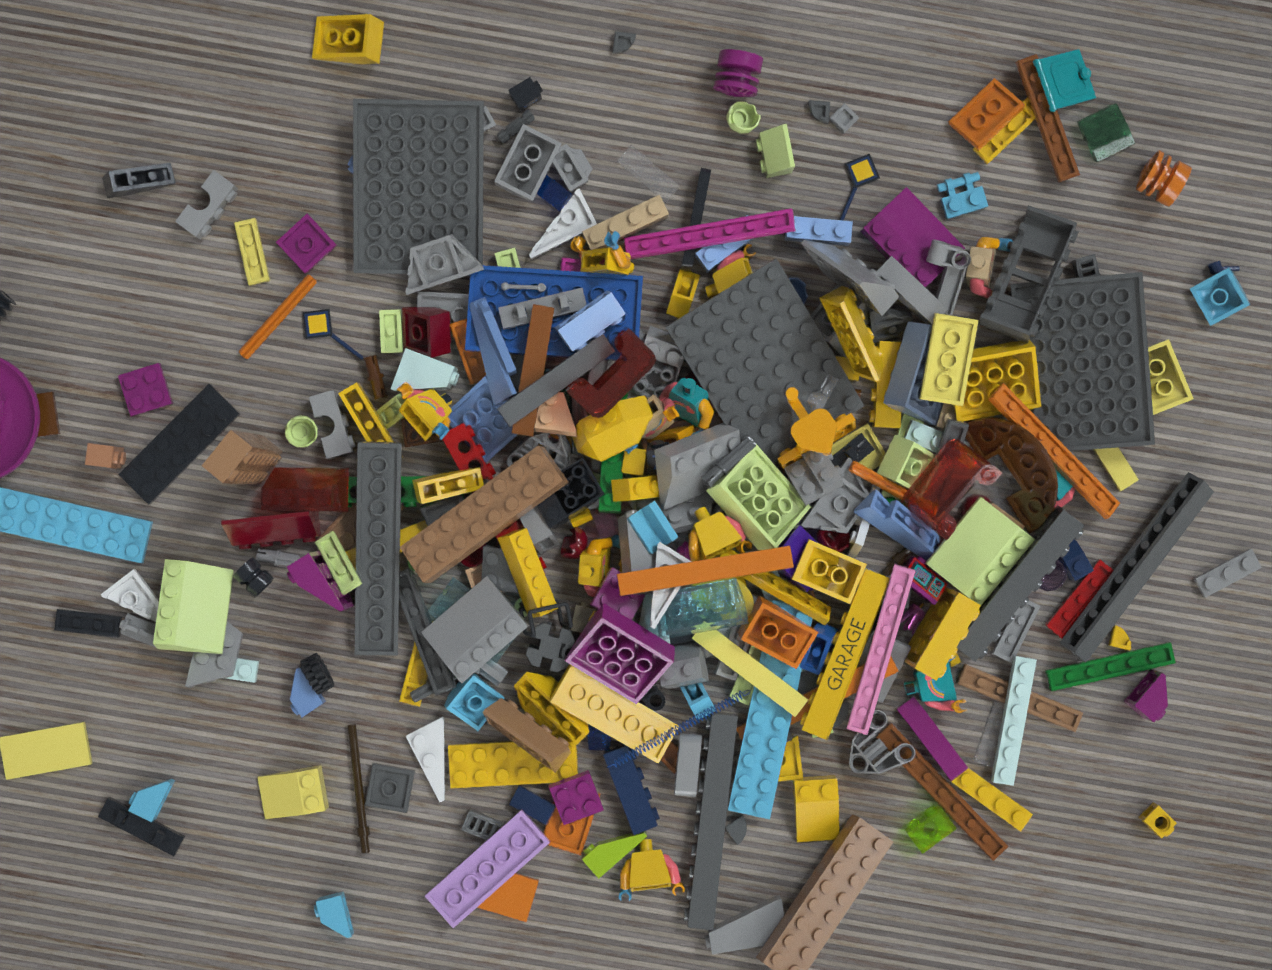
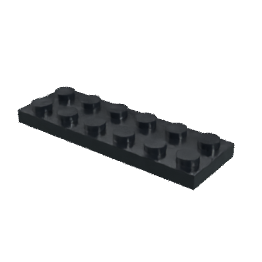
(179, 444)

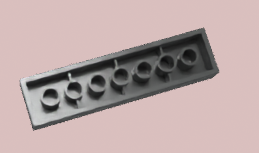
(1012, 593)

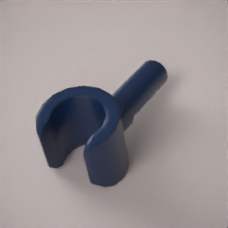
(1216, 267)

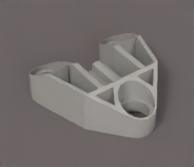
(560, 446)
(887, 762)

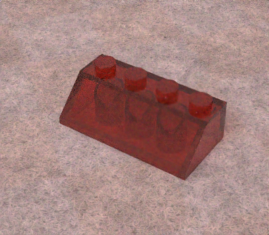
(306, 489)

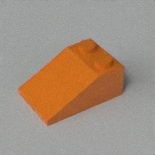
(777, 632)

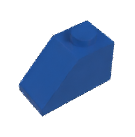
(817, 652)

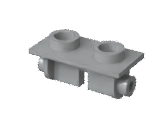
(138, 629)

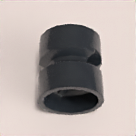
(253, 577)

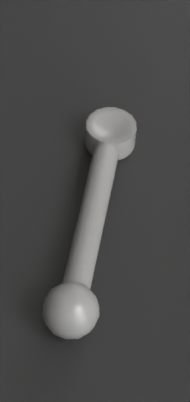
(541, 287)

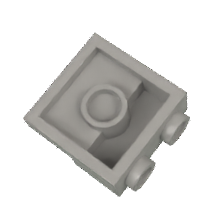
(814, 476)

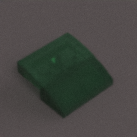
(1106, 132)

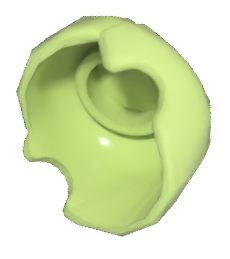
(742, 117)
(301, 431)

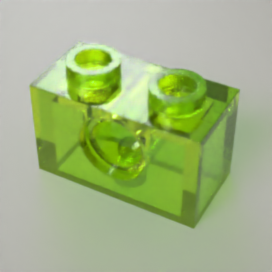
(942, 827)

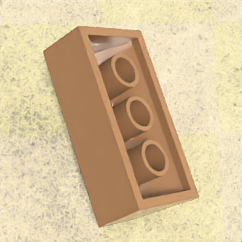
(527, 734)

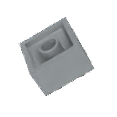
(688, 666)

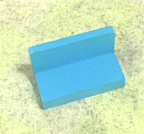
(652, 527)

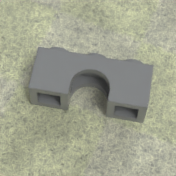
(199, 221)
(340, 441)

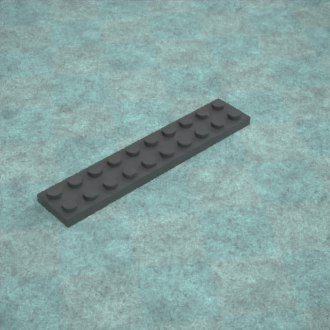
(378, 548)

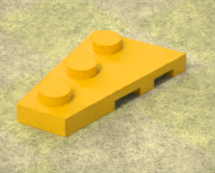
(791, 763)

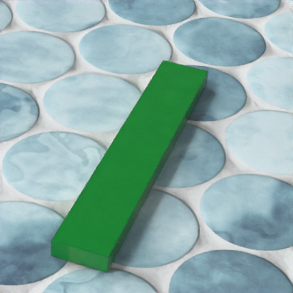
(1110, 666)

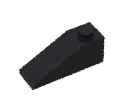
(137, 179)

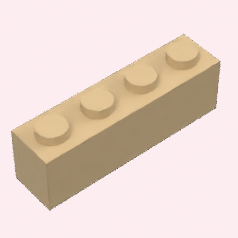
(627, 222)

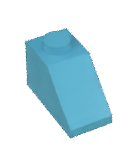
(697, 699)
(150, 800)
(335, 913)

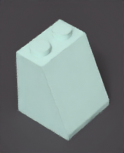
(424, 373)

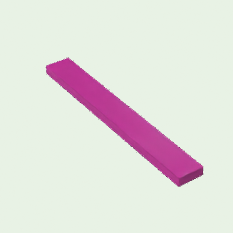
(710, 234)

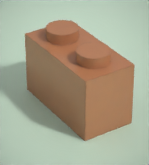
(105, 456)

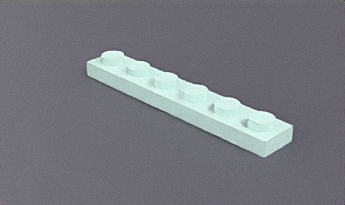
(1013, 720)

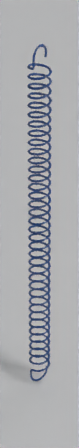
(679, 729)

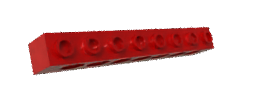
(462, 460)

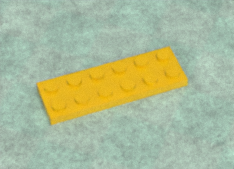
(612, 713)
(502, 765)

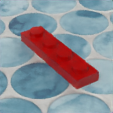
(1079, 599)

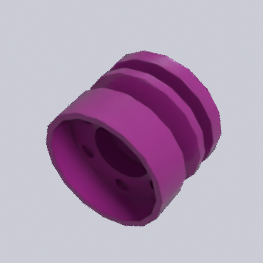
(737, 77)

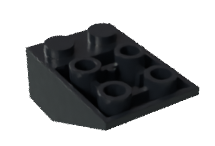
(573, 497)

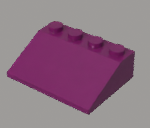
(906, 233)
(315, 577)
(621, 654)

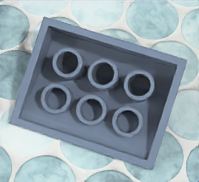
(908, 375)

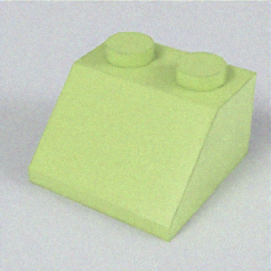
(775, 151)
(904, 461)

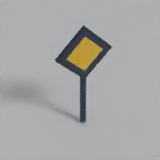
(861, 172)
(319, 324)

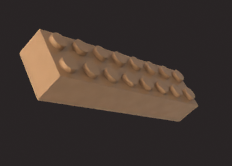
(242, 458)
(484, 514)
(825, 897)

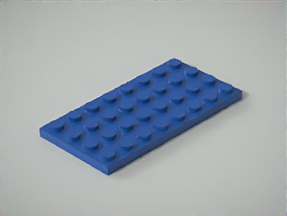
(487, 284)

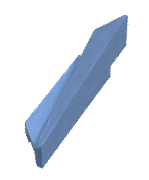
(494, 352)
(898, 524)

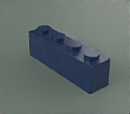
(631, 790)

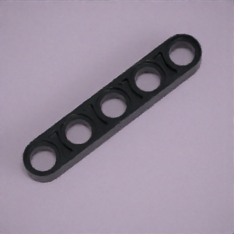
(697, 214)

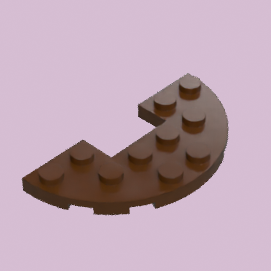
(1025, 460)

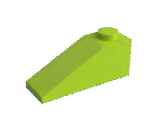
(610, 851)

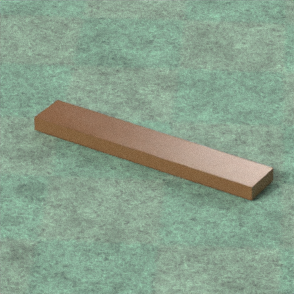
(1038, 704)

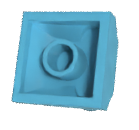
(1220, 296)
(471, 699)

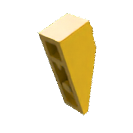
(447, 485)

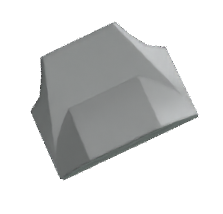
(572, 167)

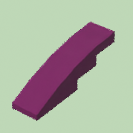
(932, 738)

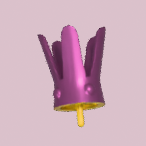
(916, 615)

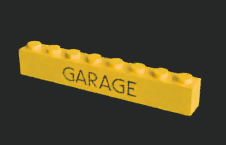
(845, 655)

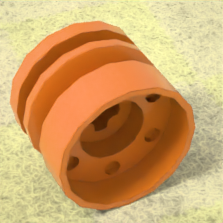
(1165, 179)

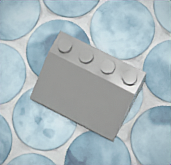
(853, 274)
(688, 459)
(474, 629)

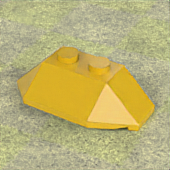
(615, 431)
(534, 695)

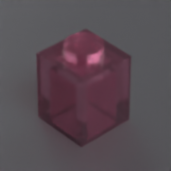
(606, 524)

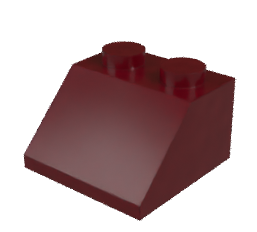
(426, 330)

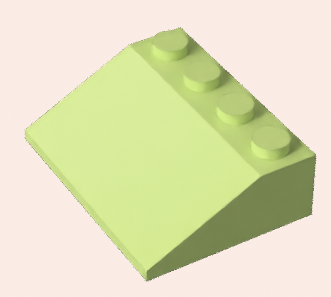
(759, 500)
(980, 551)
(193, 607)

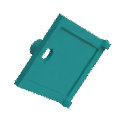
(1061, 79)

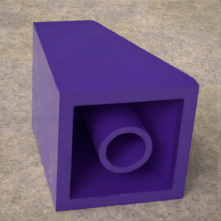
(796, 540)

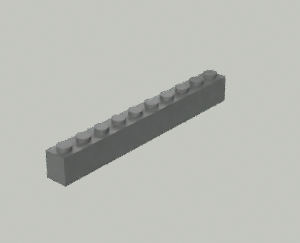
(1137, 567)
(712, 820)

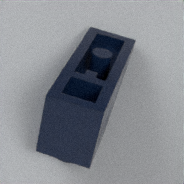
(1076, 562)

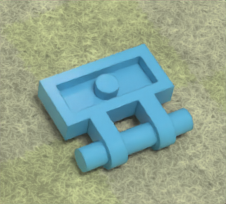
(964, 202)

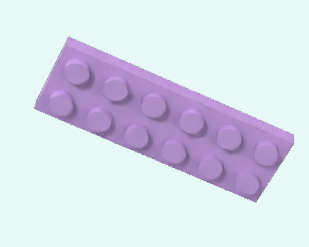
(487, 868)

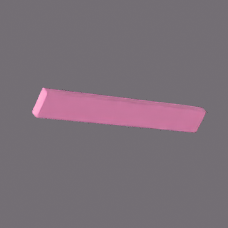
(881, 649)

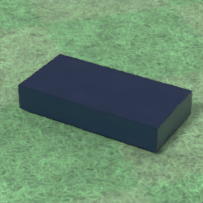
(533, 804)

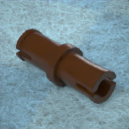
(375, 377)

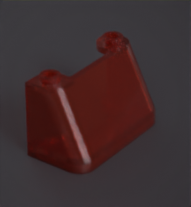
(617, 379)
(946, 483)

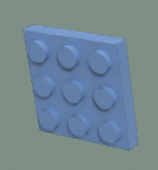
(487, 423)

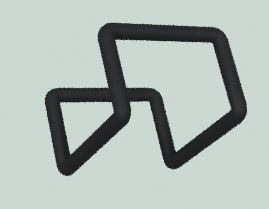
(558, 605)

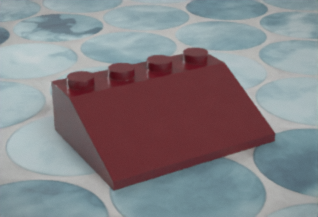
(273, 528)

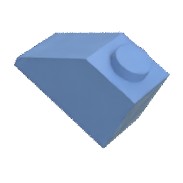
(303, 696)

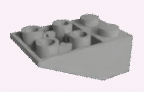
(666, 365)

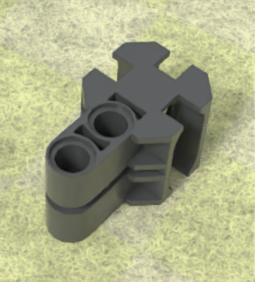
(551, 646)

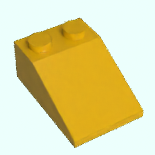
(348, 39)
(829, 571)
(816, 808)

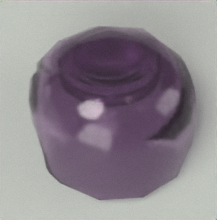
(1055, 578)

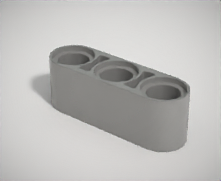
(687, 765)

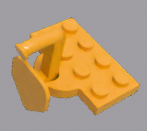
(813, 431)

